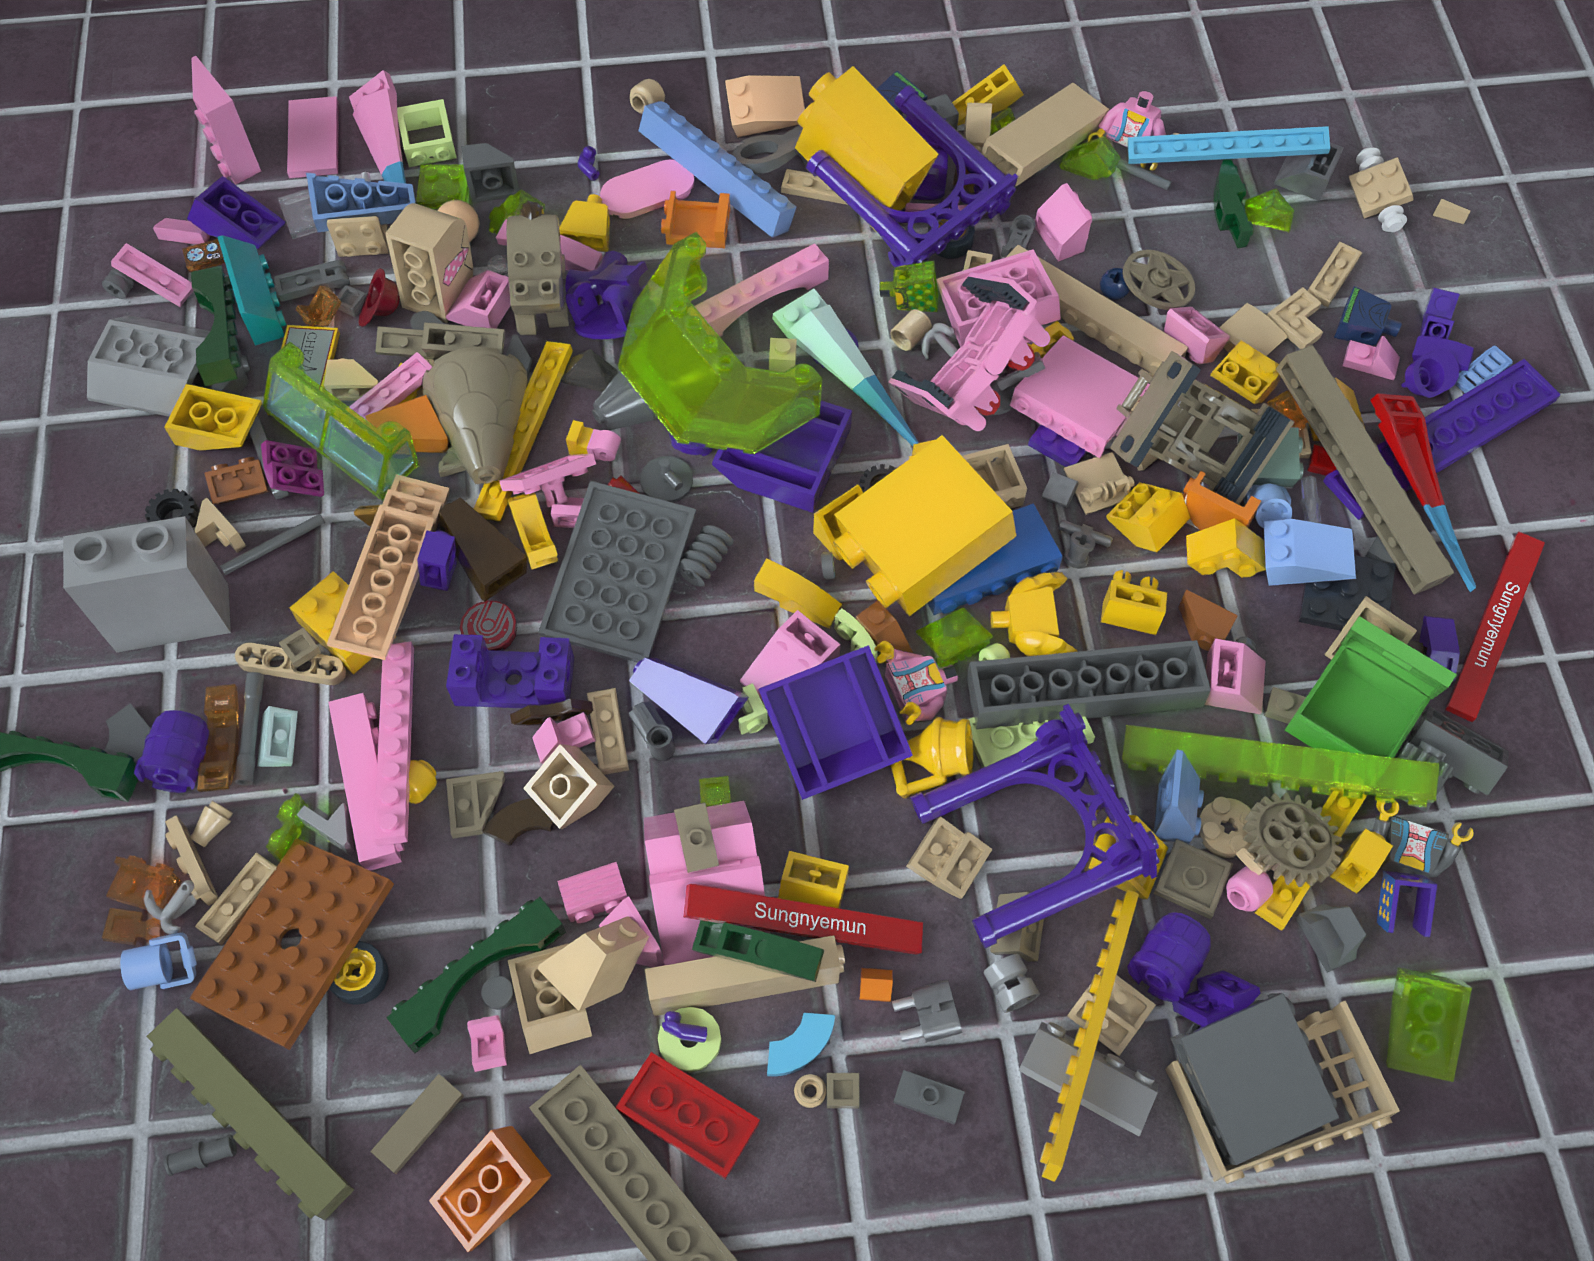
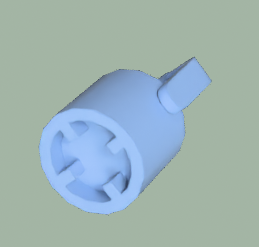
(1274, 502)
(153, 963)

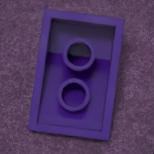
(234, 214)

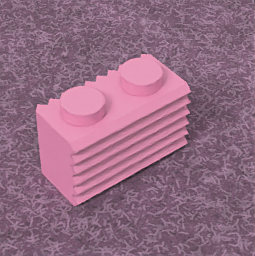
(592, 892)

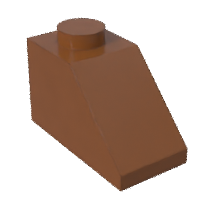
(1205, 619)
(883, 627)

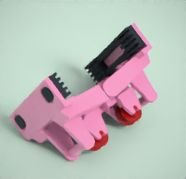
(996, 339)

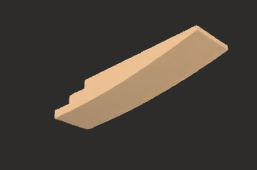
(387, 568)

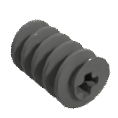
(703, 554)

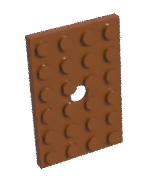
(279, 988)

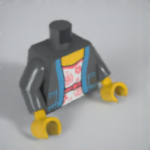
(1416, 846)

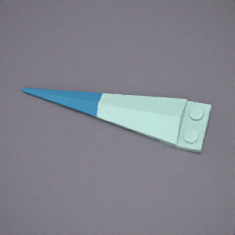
(827, 341)

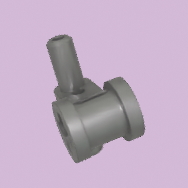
(1081, 542)

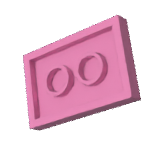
(549, 477)

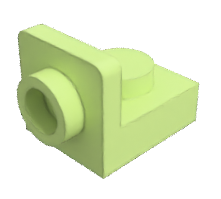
(754, 710)

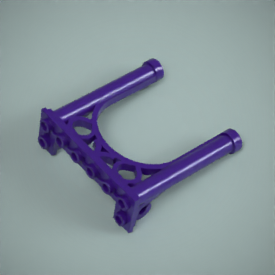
(908, 247)
(1057, 745)

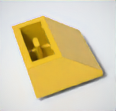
(1248, 373)
(1149, 516)
(813, 880)

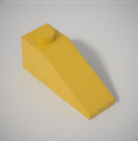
(997, 88)

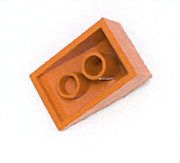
(489, 1186)

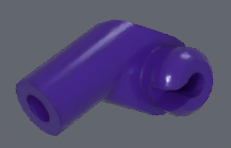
(586, 163)
(681, 1030)

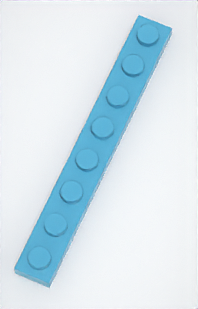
(1228, 145)

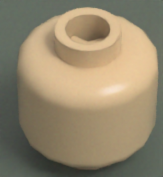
(646, 93)

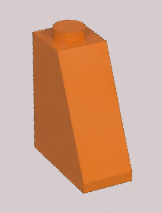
(419, 420)

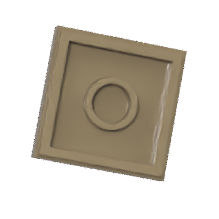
(1193, 879)

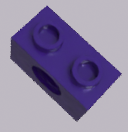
(437, 560)

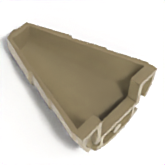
(478, 406)

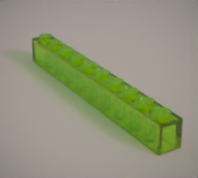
(1285, 764)

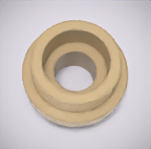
(813, 1081)

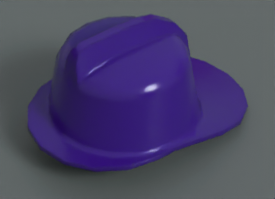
(1432, 373)

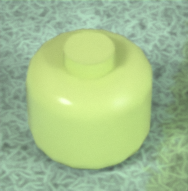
(994, 652)

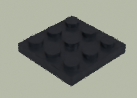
(1334, 602)

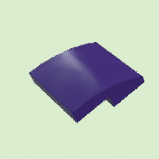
(1216, 998)

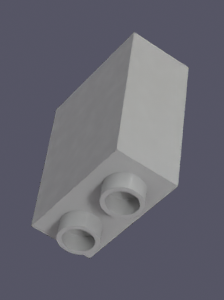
(146, 584)

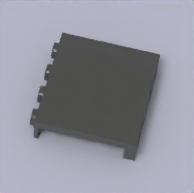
(1255, 1079)

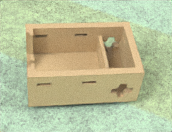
(1001, 474)

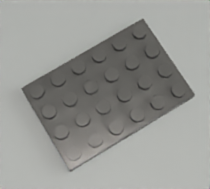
(618, 572)

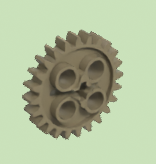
(1292, 839)

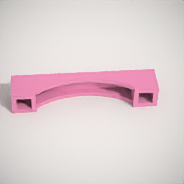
(799, 270)

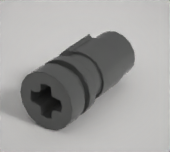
(118, 283)

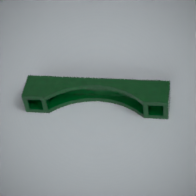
(217, 353)
(105, 773)
(423, 1014)

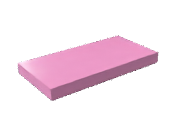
(312, 137)

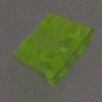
(954, 636)

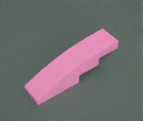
(576, 254)

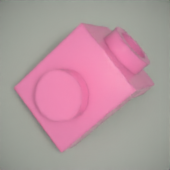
(487, 1043)

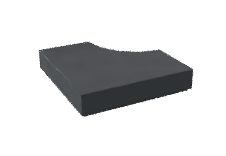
(127, 733)

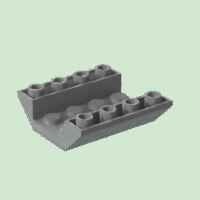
(143, 364)

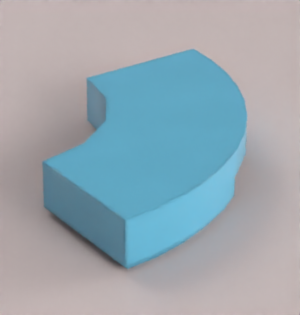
(802, 1046)

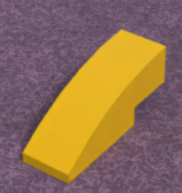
(796, 593)

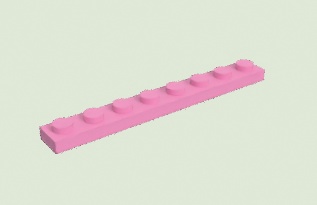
(394, 746)

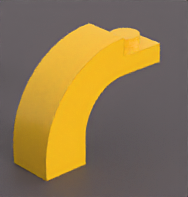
(532, 530)

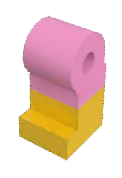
(586, 440)

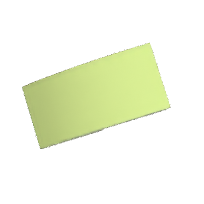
(850, 628)

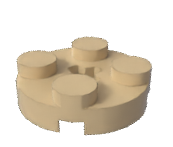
(1213, 833)

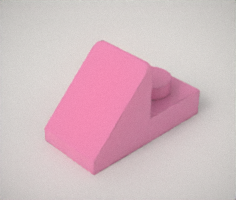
(1373, 360)
(573, 732)

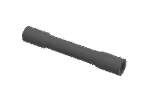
(246, 759)

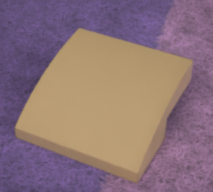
(1253, 329)
(949, 858)
(1123, 1016)

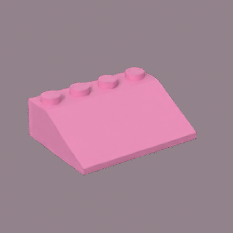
(222, 126)
(1023, 268)

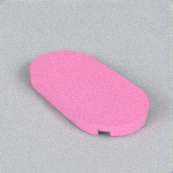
(646, 188)

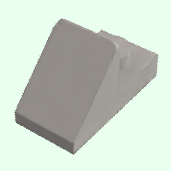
(334, 829)

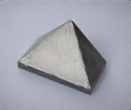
(588, 371)

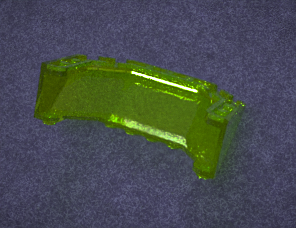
(694, 376)

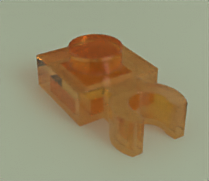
(127, 926)

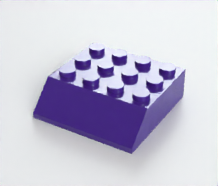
(794, 466)
(835, 722)

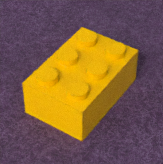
(318, 613)

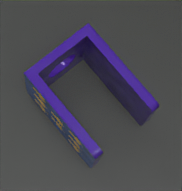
(1424, 901)

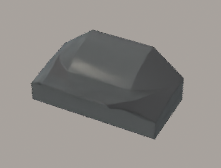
(1332, 934)

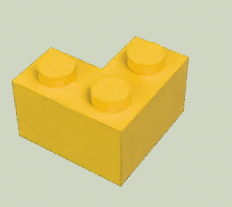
(1225, 546)

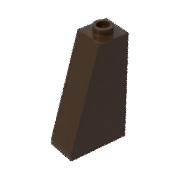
(481, 549)

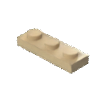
(190, 860)

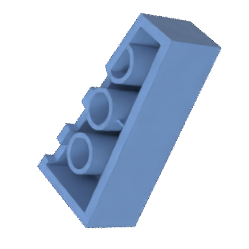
(356, 198)

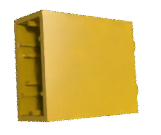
(865, 138)
(923, 527)

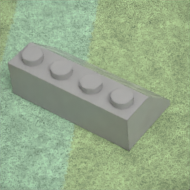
(1110, 1088)

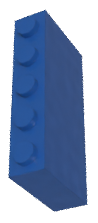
(1024, 556)

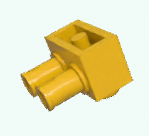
(1133, 605)

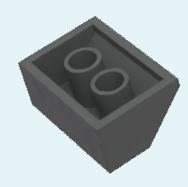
(1474, 757)

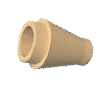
(210, 823)

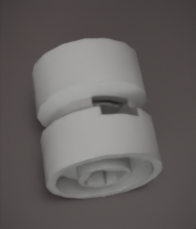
(1007, 972)

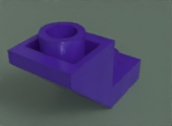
(1438, 313)
(1441, 641)

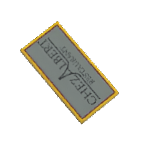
(317, 346)

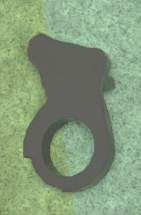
(781, 145)

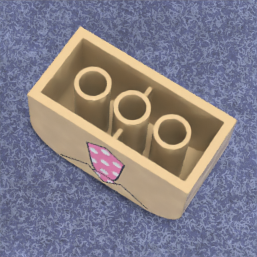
(429, 259)

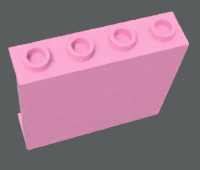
(1076, 395)

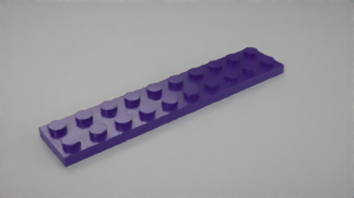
(1467, 423)

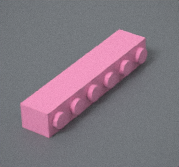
(358, 758)

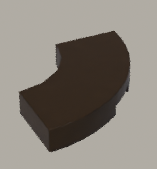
(558, 711)
(517, 820)

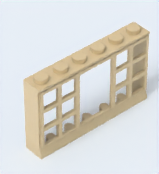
(1314, 1026)

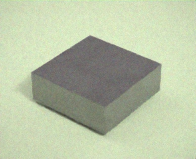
(1060, 489)

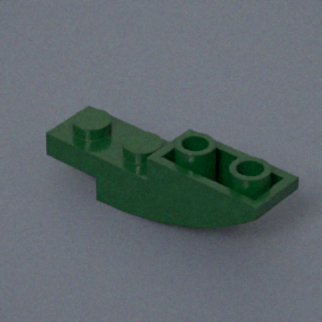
(1228, 204)
(758, 949)

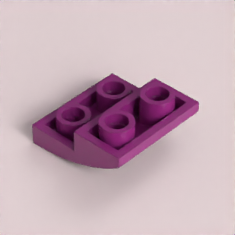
(292, 468)

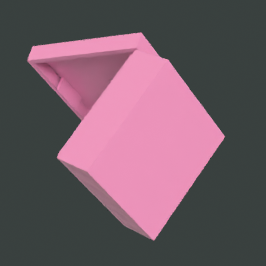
(737, 871)

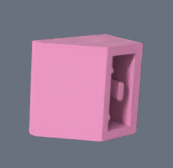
(1064, 223)
(482, 301)
(1235, 677)

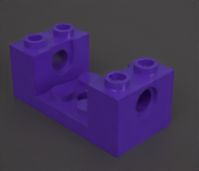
(481, 675)

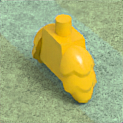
(1032, 616)

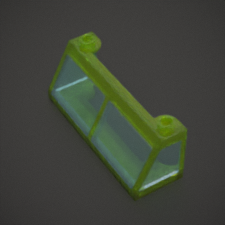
(333, 428)

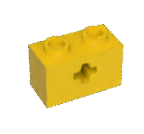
(1362, 860)

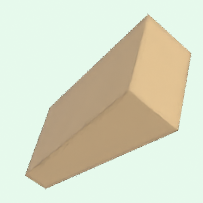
(1451, 212)

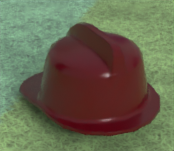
(381, 299)

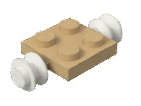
(1381, 189)

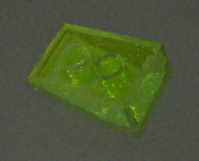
(1427, 1023)

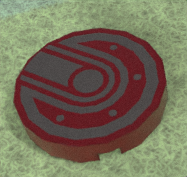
(492, 621)

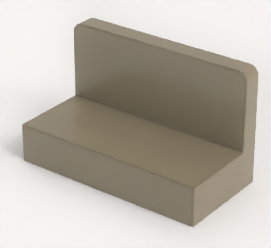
(1022, 942)

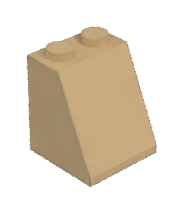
(596, 963)

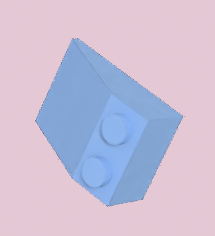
(1307, 552)

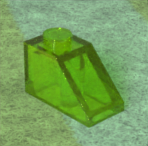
(1091, 159)

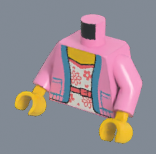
(1132, 119)
(915, 682)

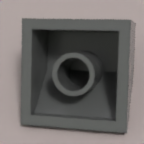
(489, 172)

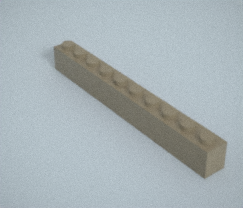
(1364, 470)

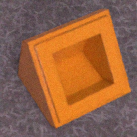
(876, 984)

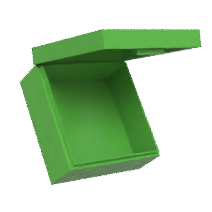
(1369, 694)

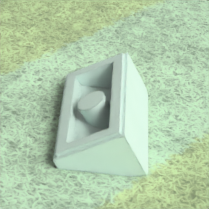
(277, 737)

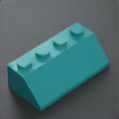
(253, 290)

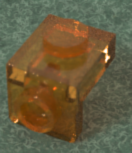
(321, 309)
(1288, 406)

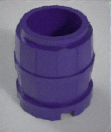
(173, 751)
(1171, 956)

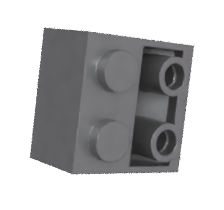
(1309, 173)

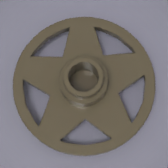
(1158, 279)

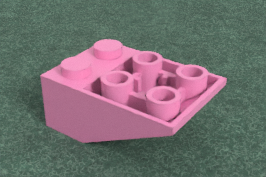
(791, 650)

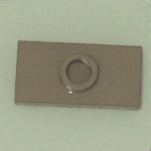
(696, 837)

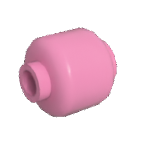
(1248, 889)

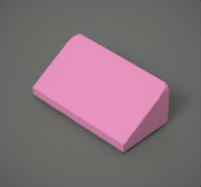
(180, 231)

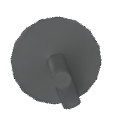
(666, 478)

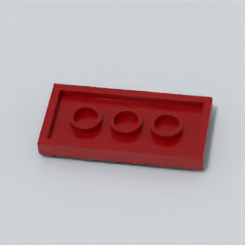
(688, 1115)

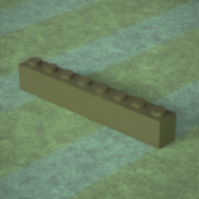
(250, 1115)

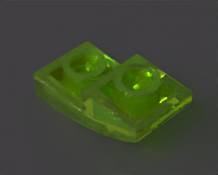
(292, 827)

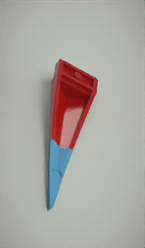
(1408, 438)

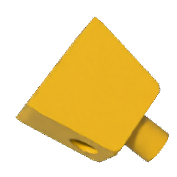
(588, 223)

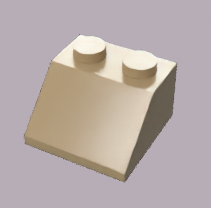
(568, 785)

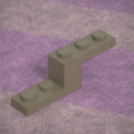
(436, 340)

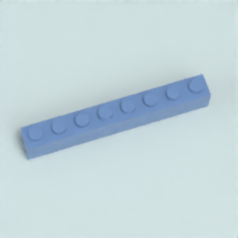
(717, 168)

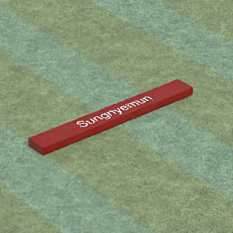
(1494, 627)
(802, 919)

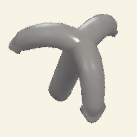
(939, 332)
(176, 906)

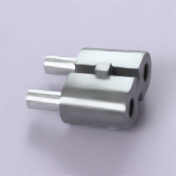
(935, 1012)

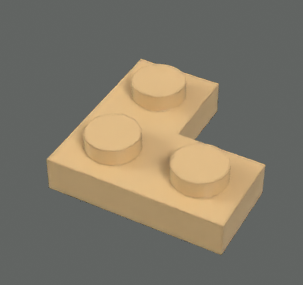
(1293, 318)

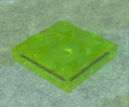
(441, 184)

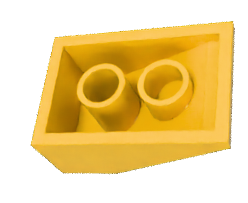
(211, 419)

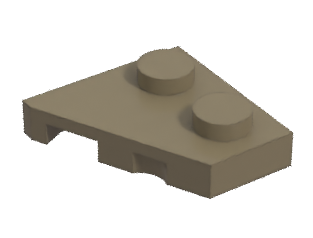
(472, 802)

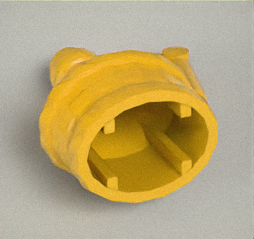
(943, 750)

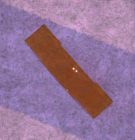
(222, 746)

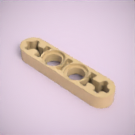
(287, 669)

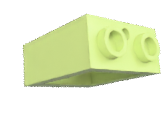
(424, 116)

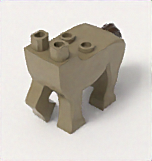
(535, 268)

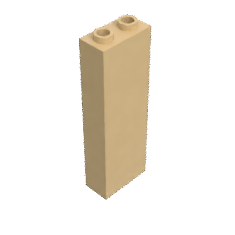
(1044, 132)
(724, 981)

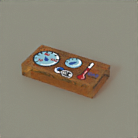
(203, 255)

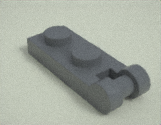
(308, 280)

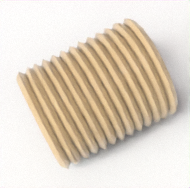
(910, 329)

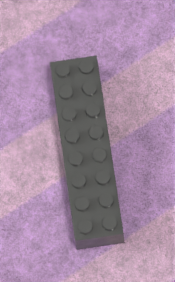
(1089, 681)

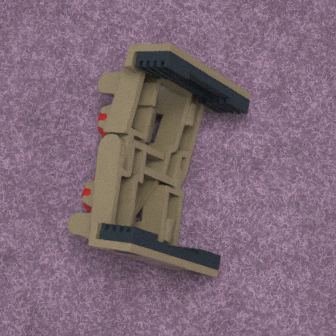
(1195, 427)

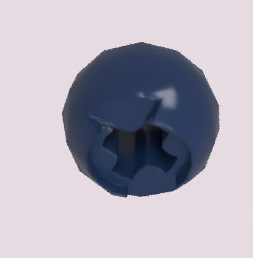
(1113, 284)

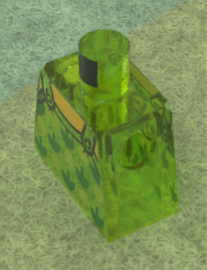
(913, 287)

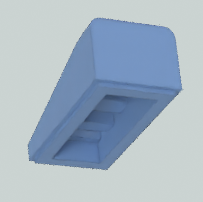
(1493, 359)

